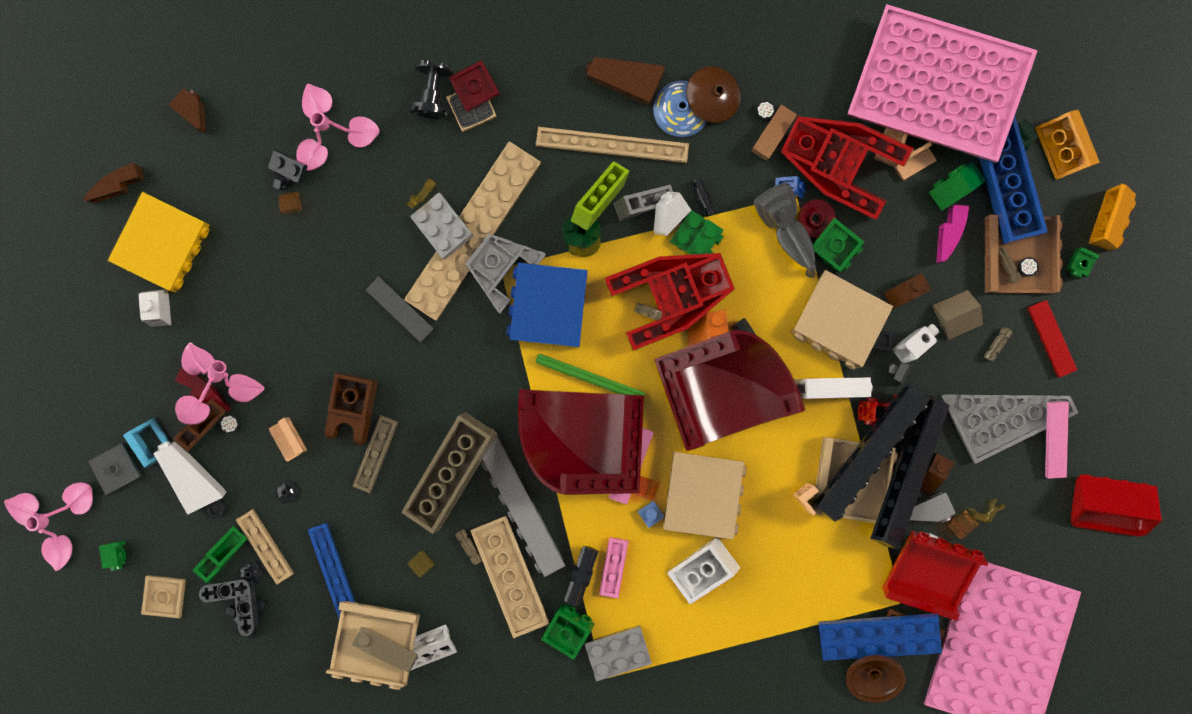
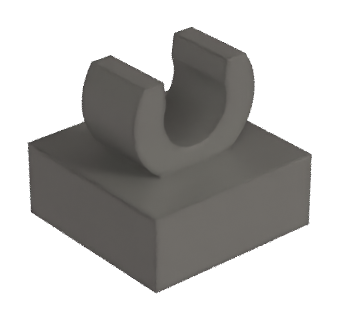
(899, 372)

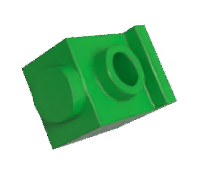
(1075, 266)
(113, 555)

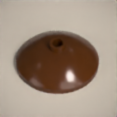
(705, 100)
(875, 678)

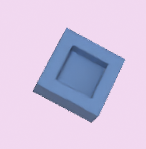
(651, 514)

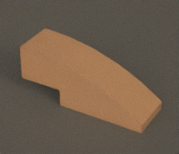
(774, 132)

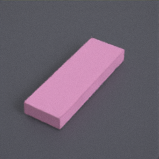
(613, 567)

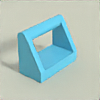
(139, 446)

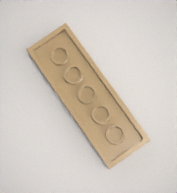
(510, 576)

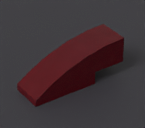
(198, 384)

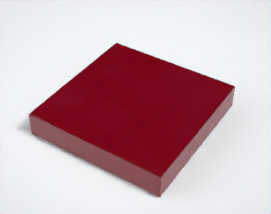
(474, 86)

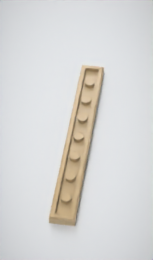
(612, 145)

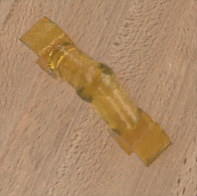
(428, 186)
(987, 518)

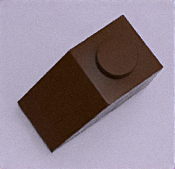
(190, 108)
(907, 291)
(936, 473)

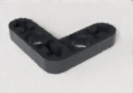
(240, 598)

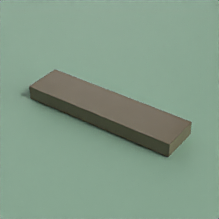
(375, 454)

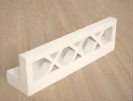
(430, 643)

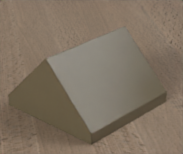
(958, 314)

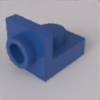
(796, 183)

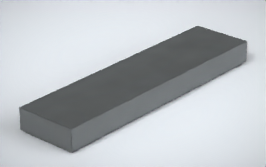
(399, 309)

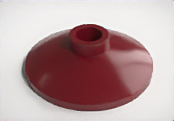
(824, 214)

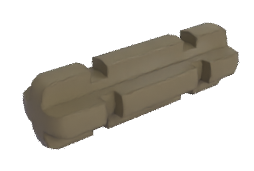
(1008, 266)
(648, 311)
(998, 344)
(469, 547)

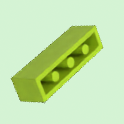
(599, 195)

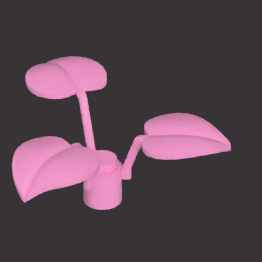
(314, 104)
(197, 360)
(24, 508)

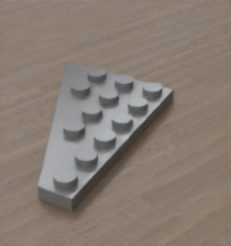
(999, 421)

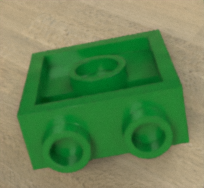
(697, 235)
(837, 246)
(568, 631)

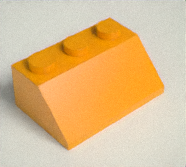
(1067, 144)
(1113, 218)

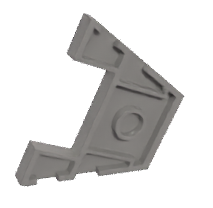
(492, 263)

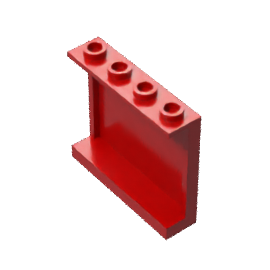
(932, 574)

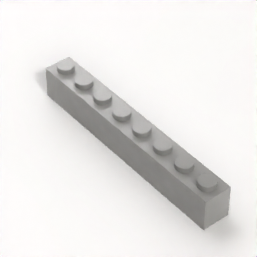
(522, 509)

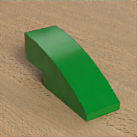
(220, 555)

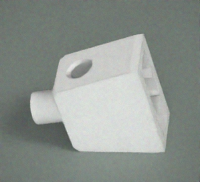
(155, 306)
(916, 343)

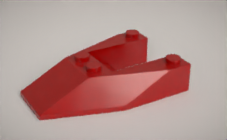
(832, 154)
(682, 288)

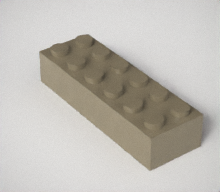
(449, 472)

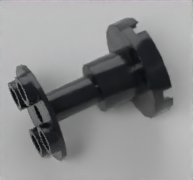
(430, 97)

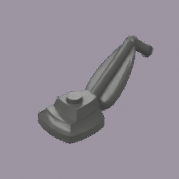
(777, 210)

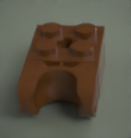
(346, 409)

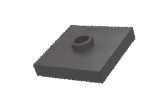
(115, 468)

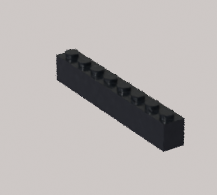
(871, 452)
(909, 474)

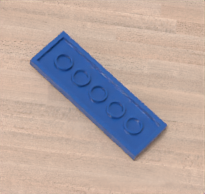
(880, 636)

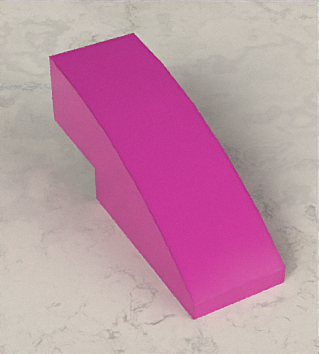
(951, 231)

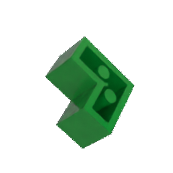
(960, 183)

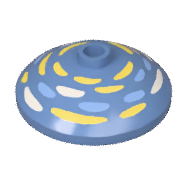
(670, 116)

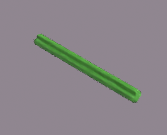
(586, 376)

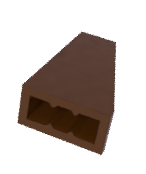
(626, 77)

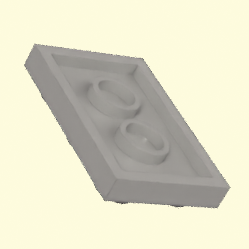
(442, 226)
(618, 653)

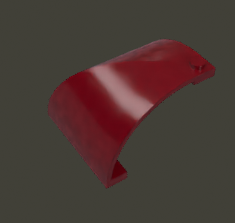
(726, 387)
(582, 440)

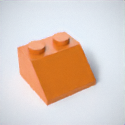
(707, 327)

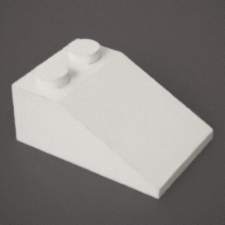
(704, 570)

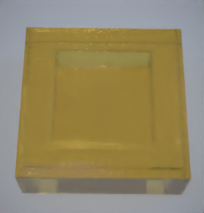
(421, 563)

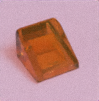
(289, 202)
(648, 488)
(962, 524)

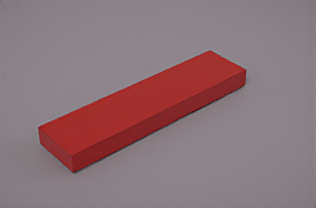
(1052, 338)

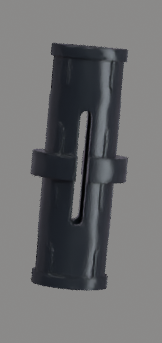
(703, 197)

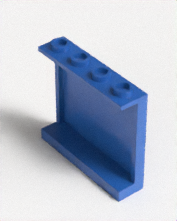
(547, 304)

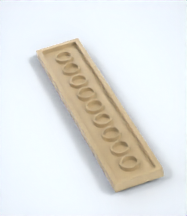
(482, 217)

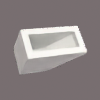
(669, 212)

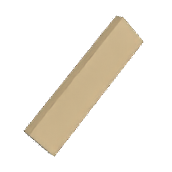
(264, 546)

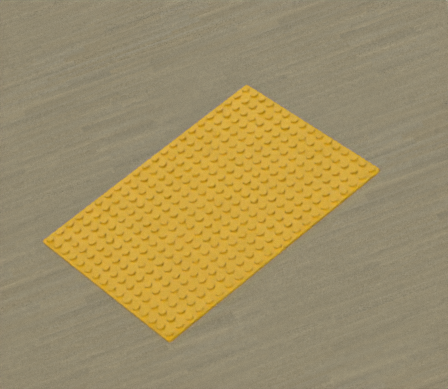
(790, 562)

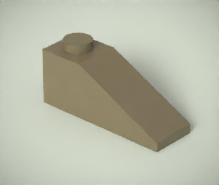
(384, 649)

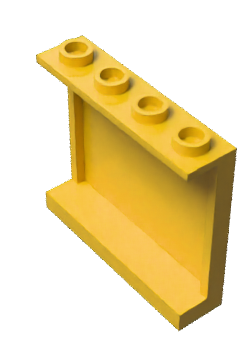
(159, 242)

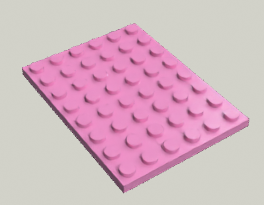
(942, 83)
(1003, 645)

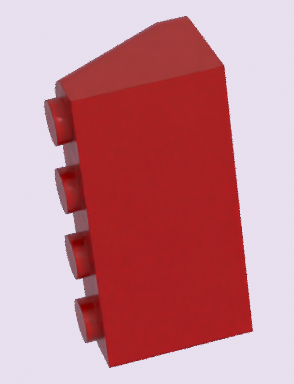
(1115, 506)

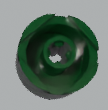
(578, 244)

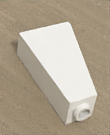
(834, 387)
(187, 477)

